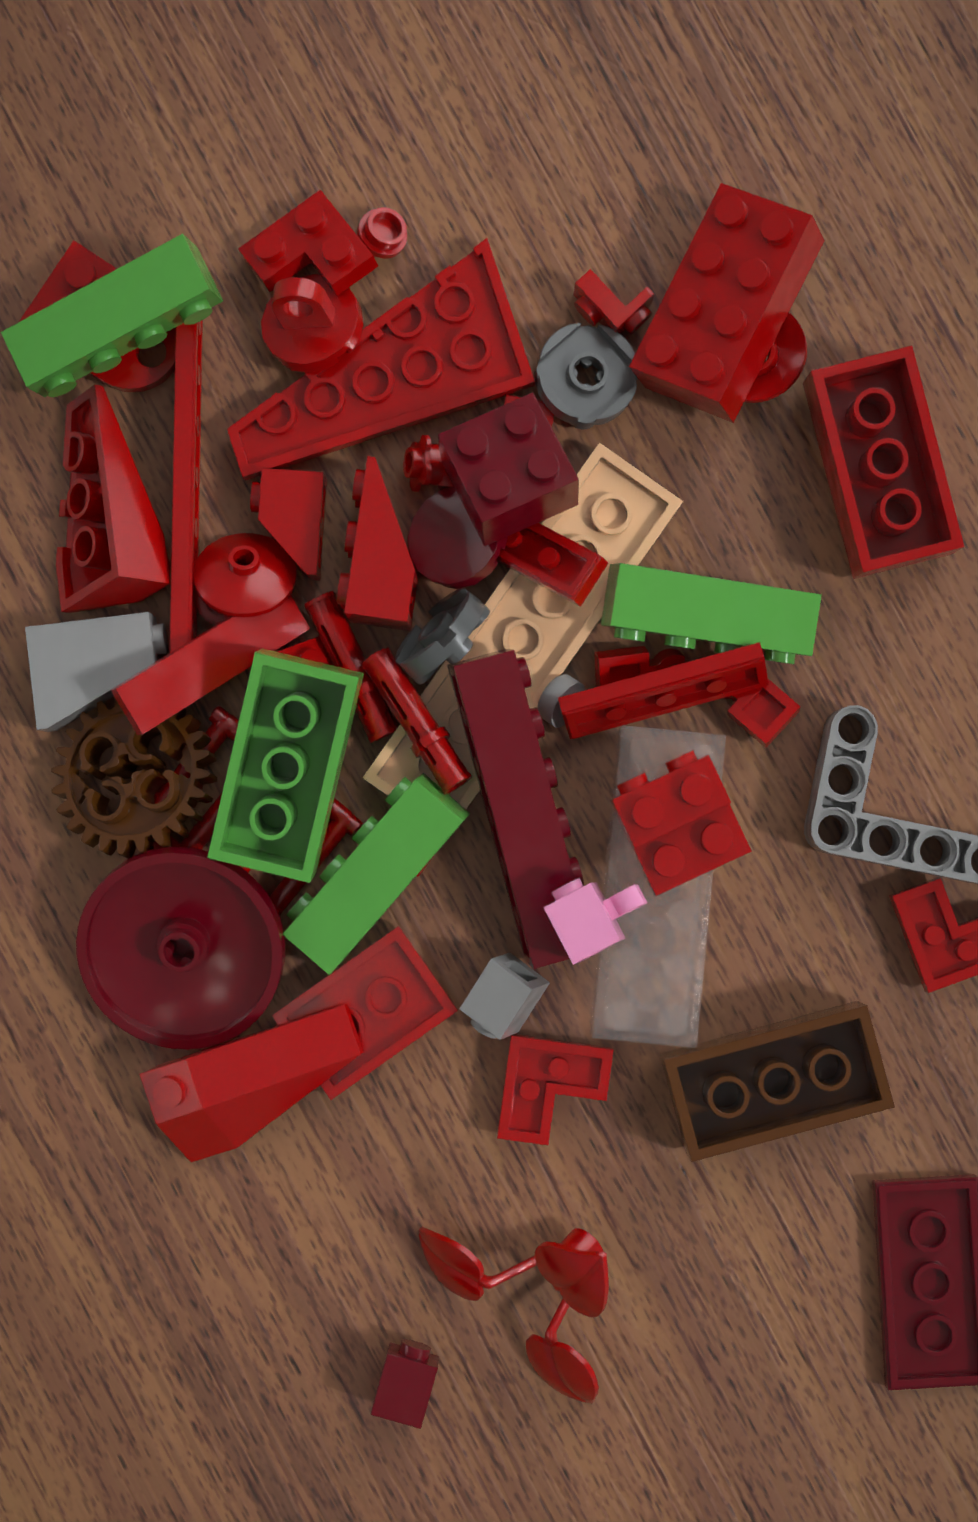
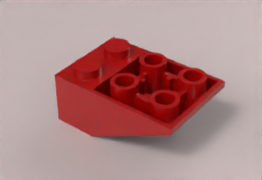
(381, 575)

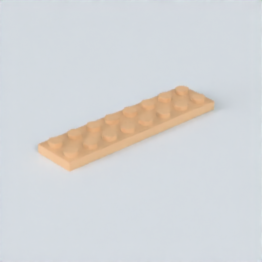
(615, 517)

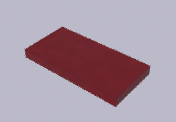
(928, 1280)

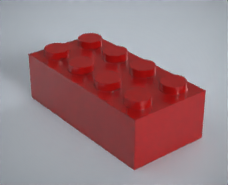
(727, 302)
(882, 462)

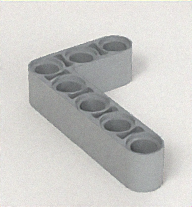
(858, 825)

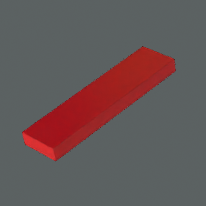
(204, 664)
(664, 691)

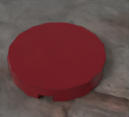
(447, 544)

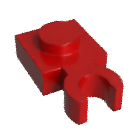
(631, 662)
(763, 712)

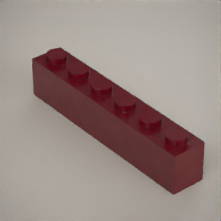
(517, 794)

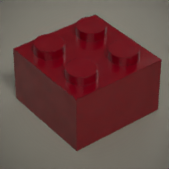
(508, 469)

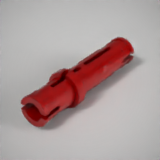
(347, 654)
(427, 737)

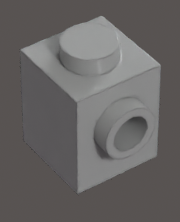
(503, 997)

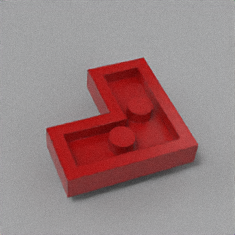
(307, 235)
(938, 944)
(540, 1070)

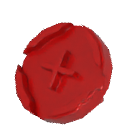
(310, 324)

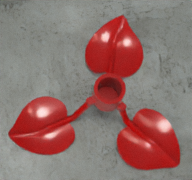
(573, 1267)

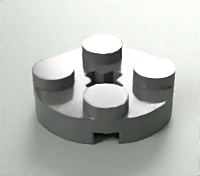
(582, 403)
(443, 636)

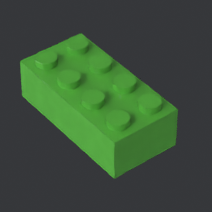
(285, 765)

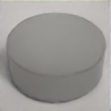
(548, 702)

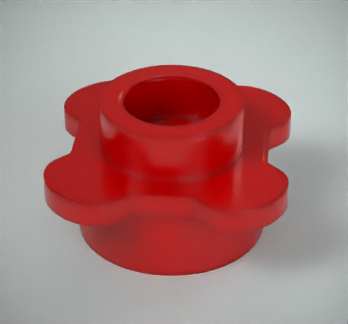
(423, 463)

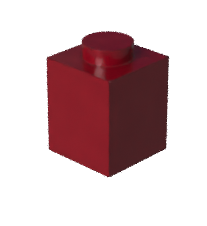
(405, 1383)

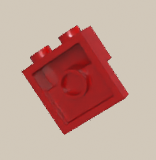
(679, 822)

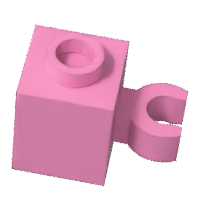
(588, 920)

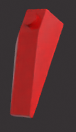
(113, 535)
(239, 1087)

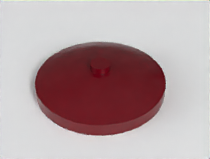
(180, 948)

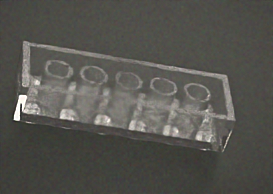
(653, 978)

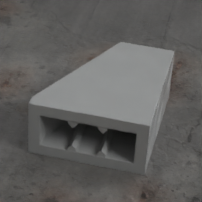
(84, 659)

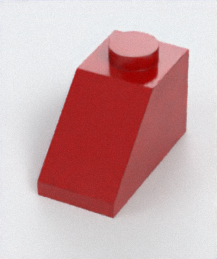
(293, 513)

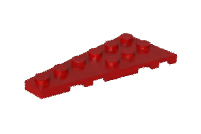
(412, 364)

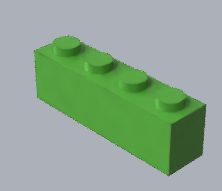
(112, 317)
(711, 611)
(375, 873)

